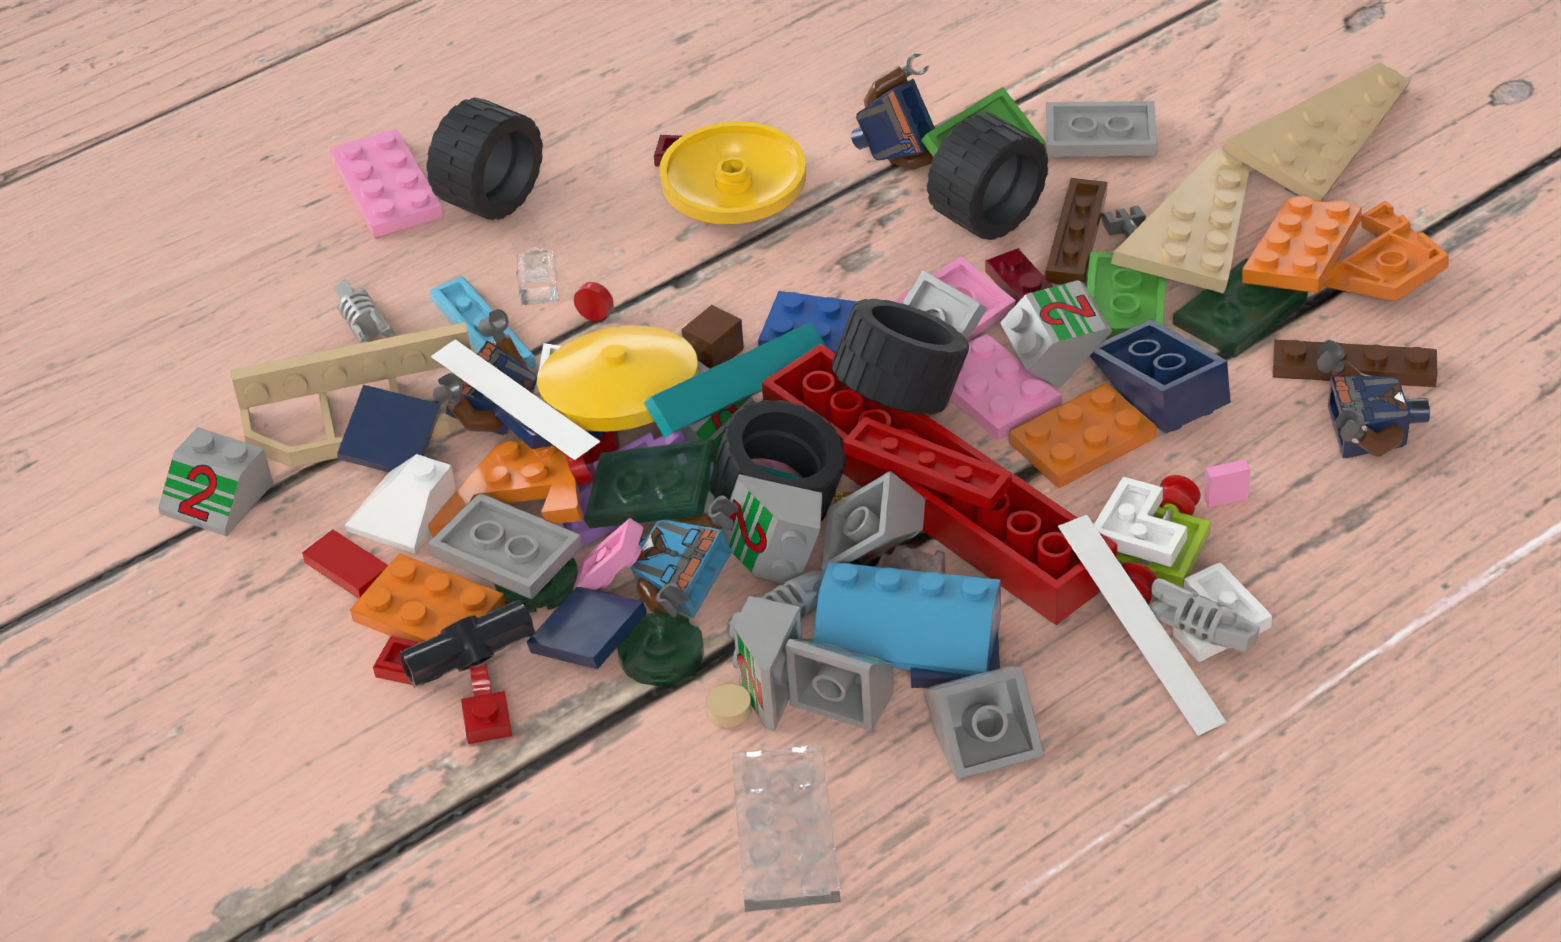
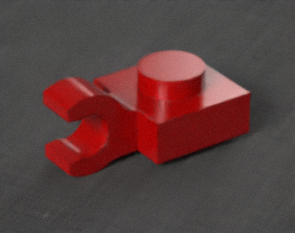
(487, 712)

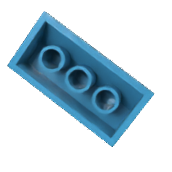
(910, 616)

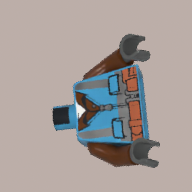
(683, 560)

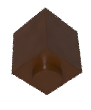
(714, 336)

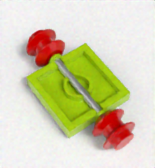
(1177, 506)

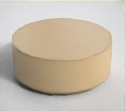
(728, 705)

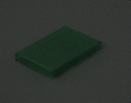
(1239, 315)
(651, 483)

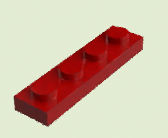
(927, 463)

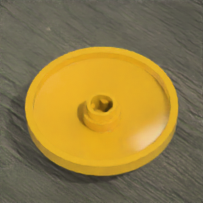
(733, 172)
(612, 372)

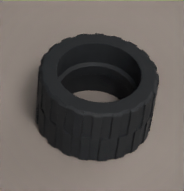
(484, 158)
(987, 175)
(900, 356)
(780, 434)

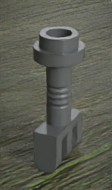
(1123, 222)

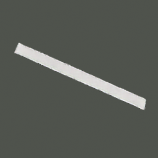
(515, 399)
(1142, 625)

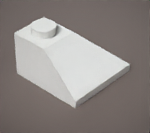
(405, 504)

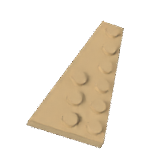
(1321, 136)
(1193, 228)

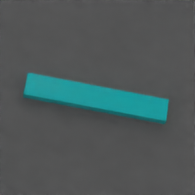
(728, 382)

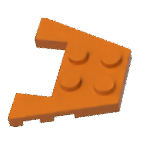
(1390, 263)
(519, 474)

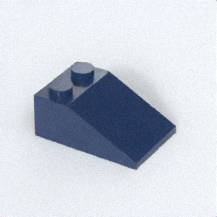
(1164, 374)

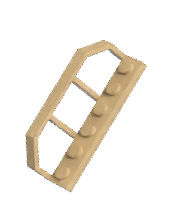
(337, 370)

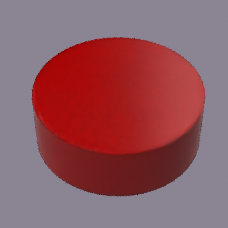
(593, 301)
(582, 469)

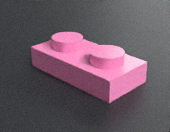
(610, 556)

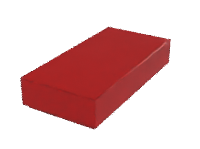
(344, 563)

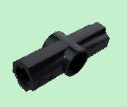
(466, 643)

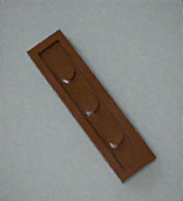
(1076, 231)
(1408, 364)

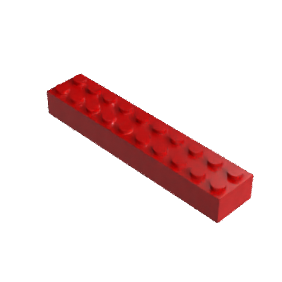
(1010, 543)

